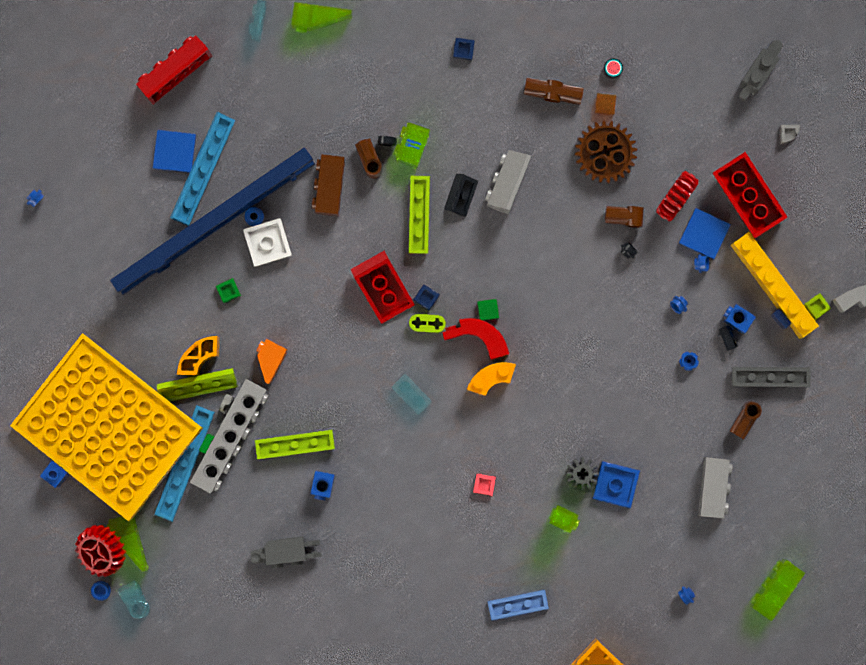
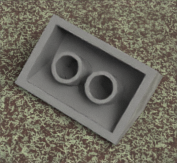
(507, 181)

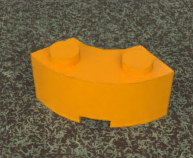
(197, 355)
(490, 376)

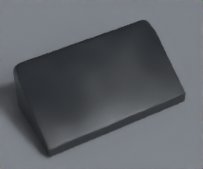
(461, 195)

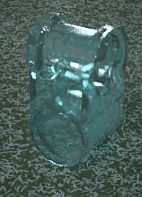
(132, 596)

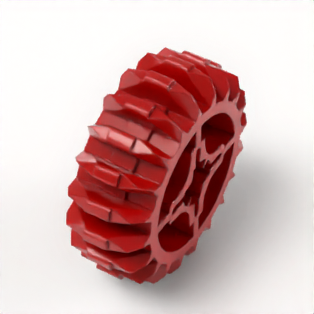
(677, 196)
(105, 548)

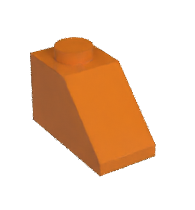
(270, 358)

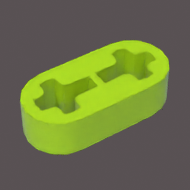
(427, 328)

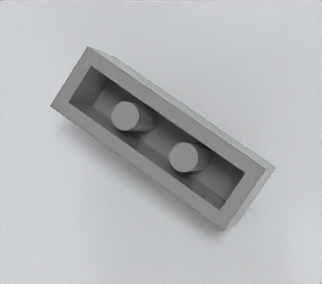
(714, 488)

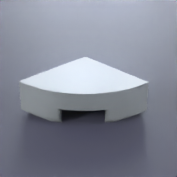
(788, 133)
(226, 403)

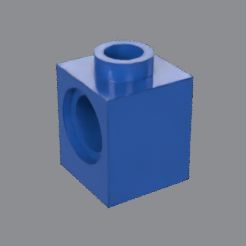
(747, 320)
(54, 474)
(329, 478)

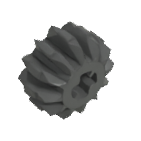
(586, 479)

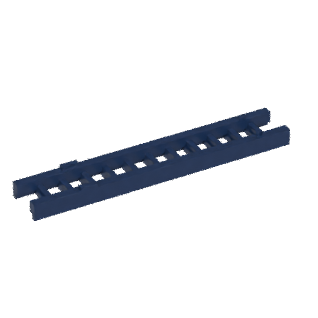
(162, 256)

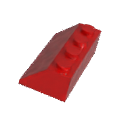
(174, 69)
(749, 195)

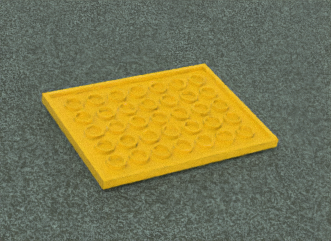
(106, 427)

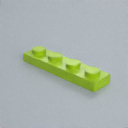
(419, 214)
(198, 385)
(294, 444)

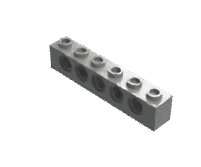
(201, 478)

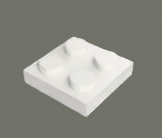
(267, 242)

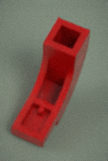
(486, 332)

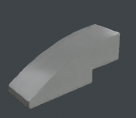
(850, 298)

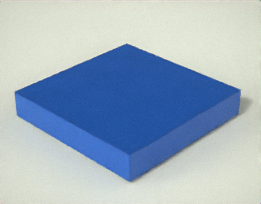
(174, 151)
(704, 233)
(616, 484)

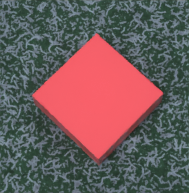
(484, 484)

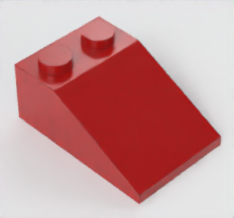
(382, 287)

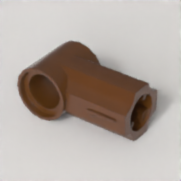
(368, 157)
(630, 216)
(744, 422)

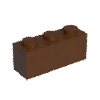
(328, 185)

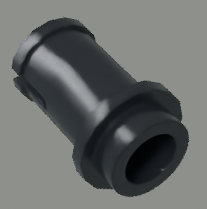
(728, 337)

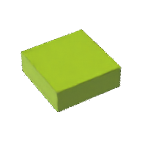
(817, 306)

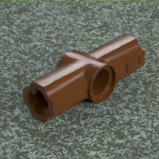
(553, 91)

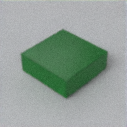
(228, 290)
(488, 309)
(206, 443)

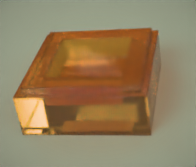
(605, 104)

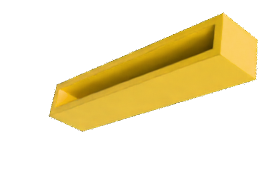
(774, 285)

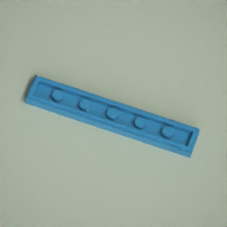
(202, 169)
(183, 468)

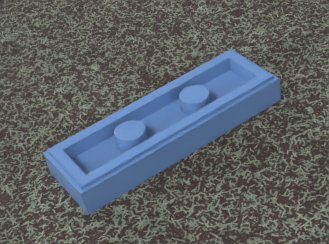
(518, 605)

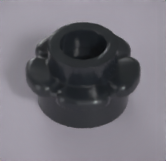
(628, 250)

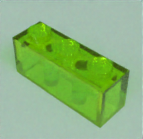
(776, 589)

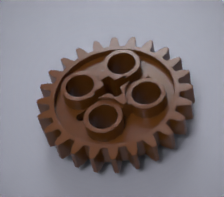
(612, 168)

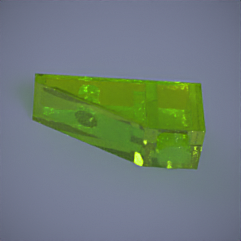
(313, 17)
(130, 537)

